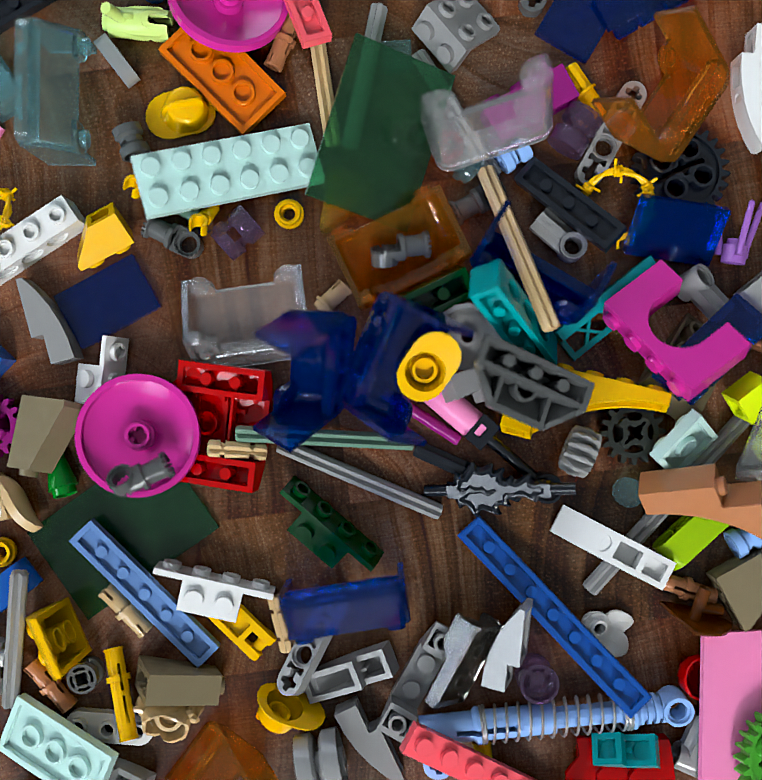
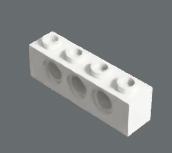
(38, 236)

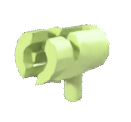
(134, 22)

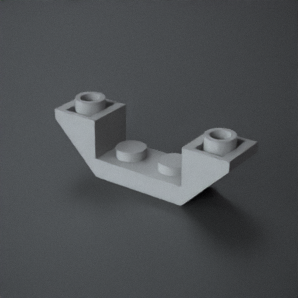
(413, 683)

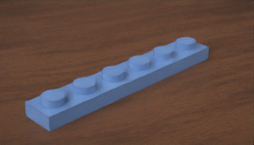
(144, 592)

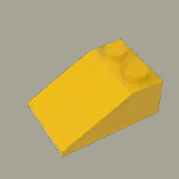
(58, 637)

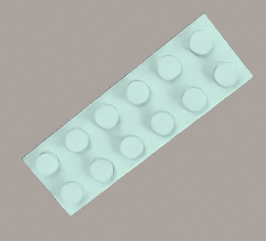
(224, 170)

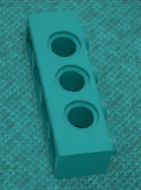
(510, 310)

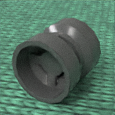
(130, 139)
(92, 669)

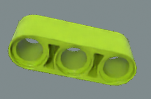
(687, 538)

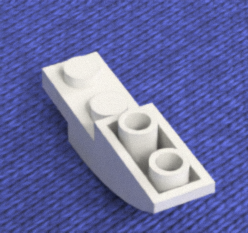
(747, 89)
(612, 547)

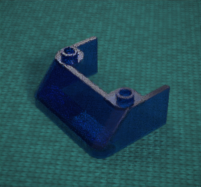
(569, 296)
(319, 353)
(370, 380)
(345, 607)

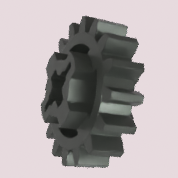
(622, 441)

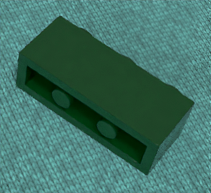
(441, 290)

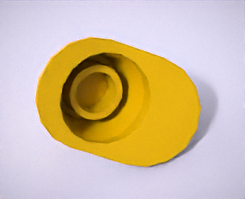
(179, 113)
(428, 366)
(282, 712)

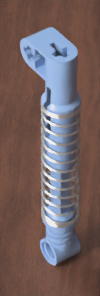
(531, 720)

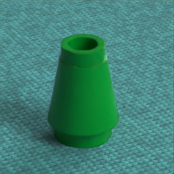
(62, 480)

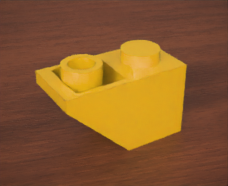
(102, 236)

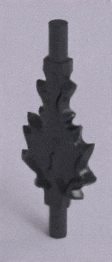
(487, 489)

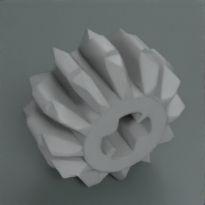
(580, 451)

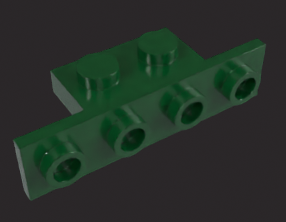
(326, 530)

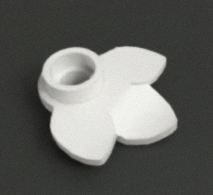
(610, 629)

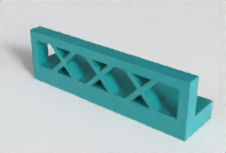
(566, 331)

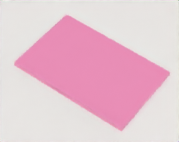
(727, 699)

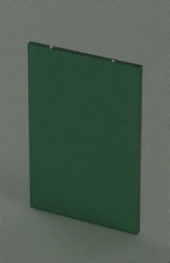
(374, 135)
(145, 526)

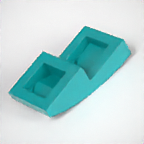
(625, 750)

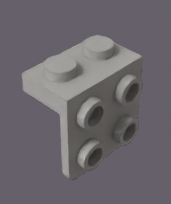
(454, 29)

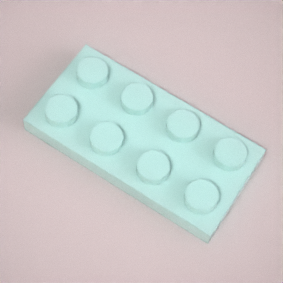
(53, 745)

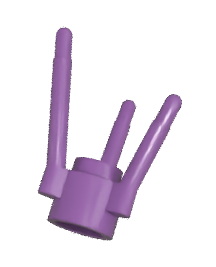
(737, 250)

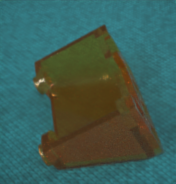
(427, 211)

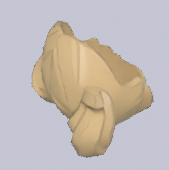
(168, 721)

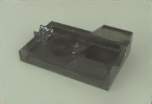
(466, 652)

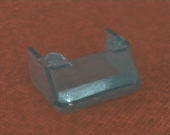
(49, 91)

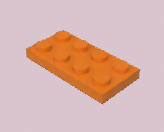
(225, 79)

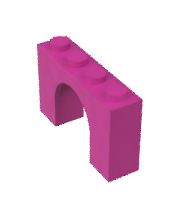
(684, 369)

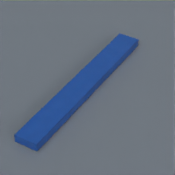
(555, 617)

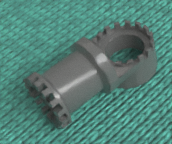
(471, 204)
(171, 236)
(405, 246)
(139, 475)

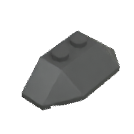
(528, 385)

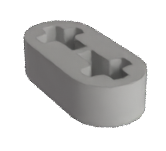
(116, 60)

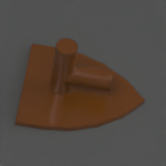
(702, 617)

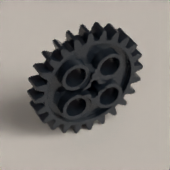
(685, 183)

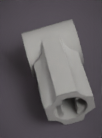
(556, 233)
(700, 289)
(686, 750)

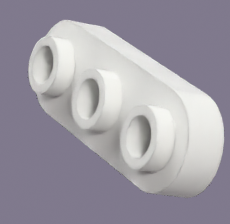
(94, 723)

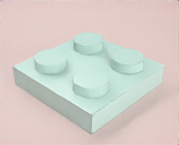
(684, 442)

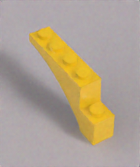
(605, 395)

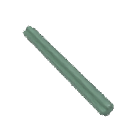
(325, 437)

